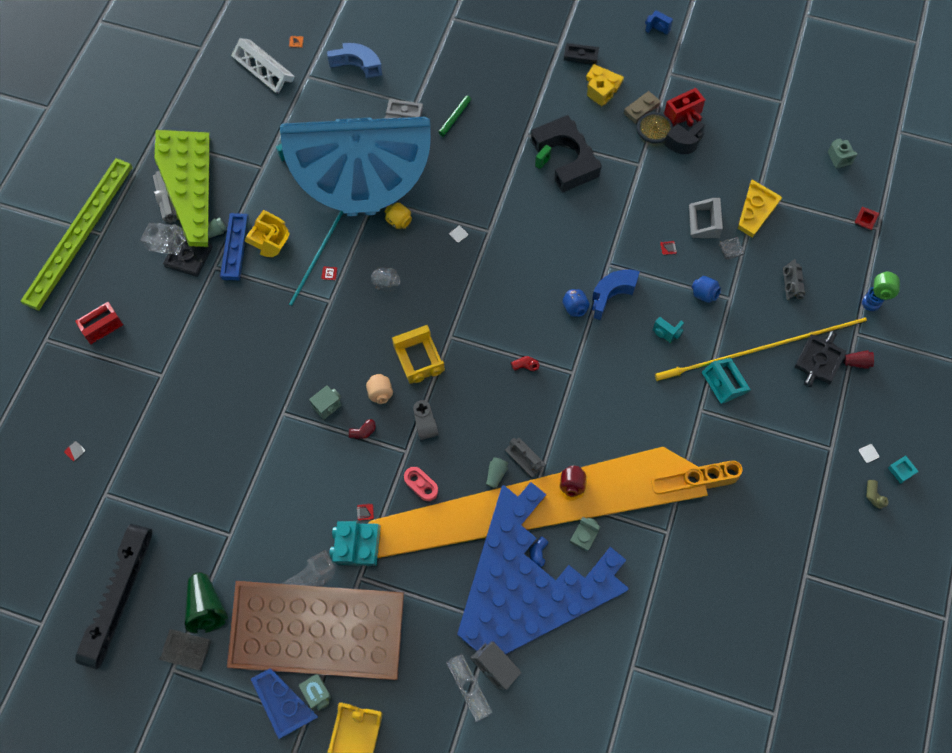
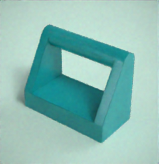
(721, 383)

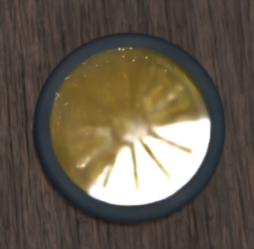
(654, 127)

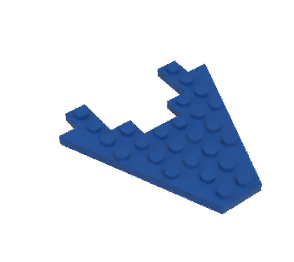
(516, 598)

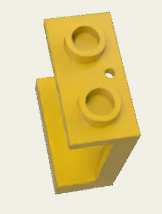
(409, 339)

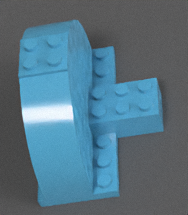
(357, 161)

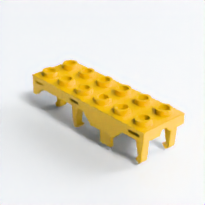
(355, 730)

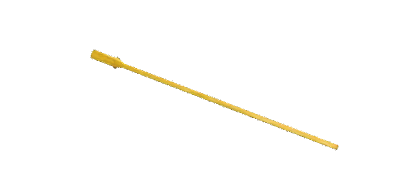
(677, 371)

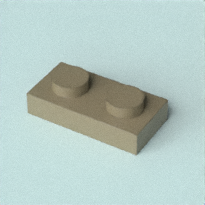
(642, 106)

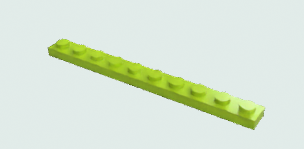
(76, 235)

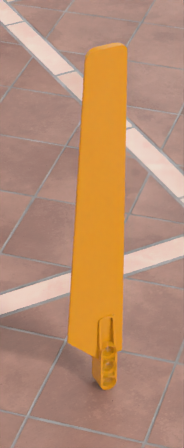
(611, 488)

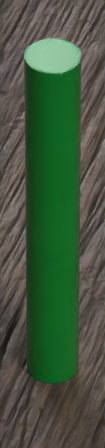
(455, 115)

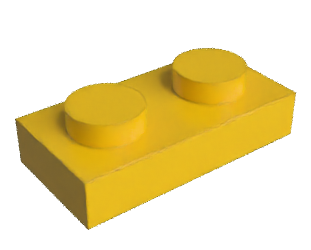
(612, 77)

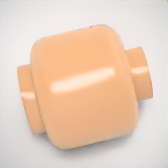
(379, 388)

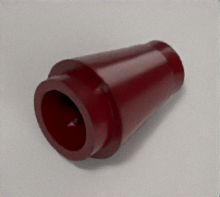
(860, 359)

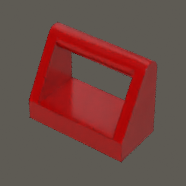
(102, 327)

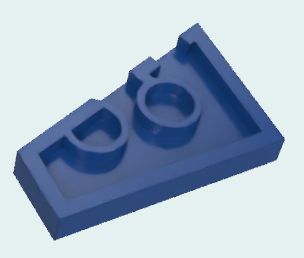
(281, 704)

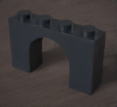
(565, 133)

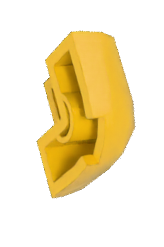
(268, 234)

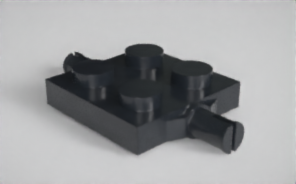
(820, 359)

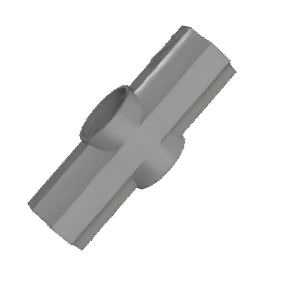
(166, 208)

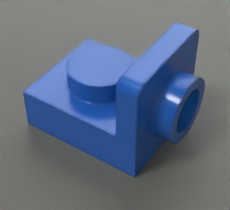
(659, 21)

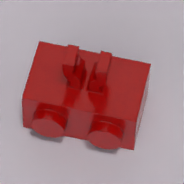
(685, 107)

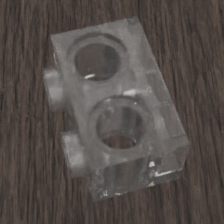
(163, 238)

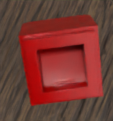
(866, 218)

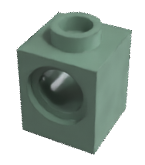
(325, 402)

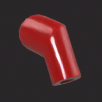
(525, 362)

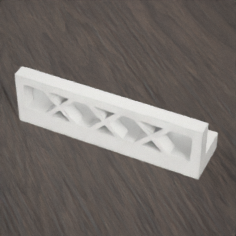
(266, 61)

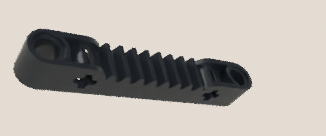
(93, 648)

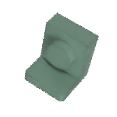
(585, 533)

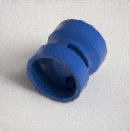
(871, 302)

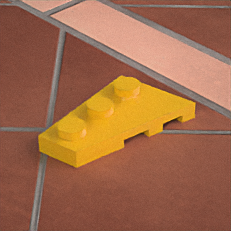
(757, 208)

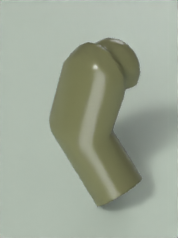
(872, 495)

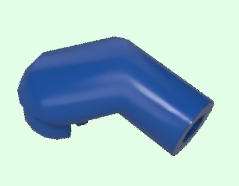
(536, 551)

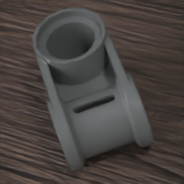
(425, 422)

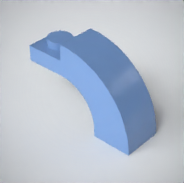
(356, 55)

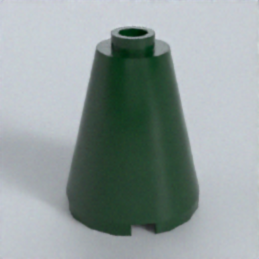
(203, 605)

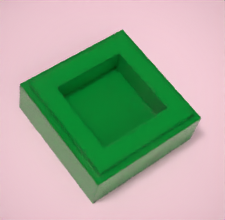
(543, 157)

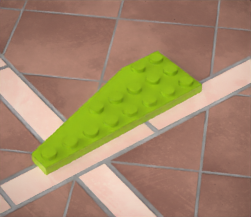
(185, 171)

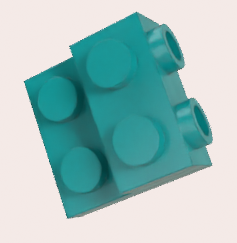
(355, 543)

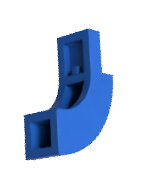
(614, 283)

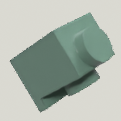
(841, 153)

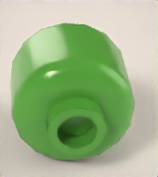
(886, 285)

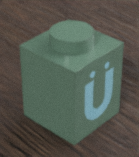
(316, 692)

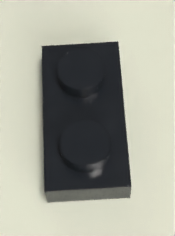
(581, 53)

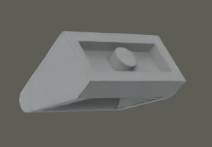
(714, 206)

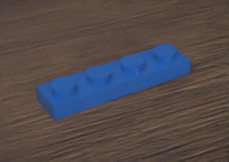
(234, 246)

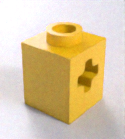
(600, 90)

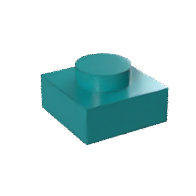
(903, 469)

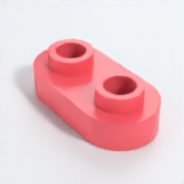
(421, 484)

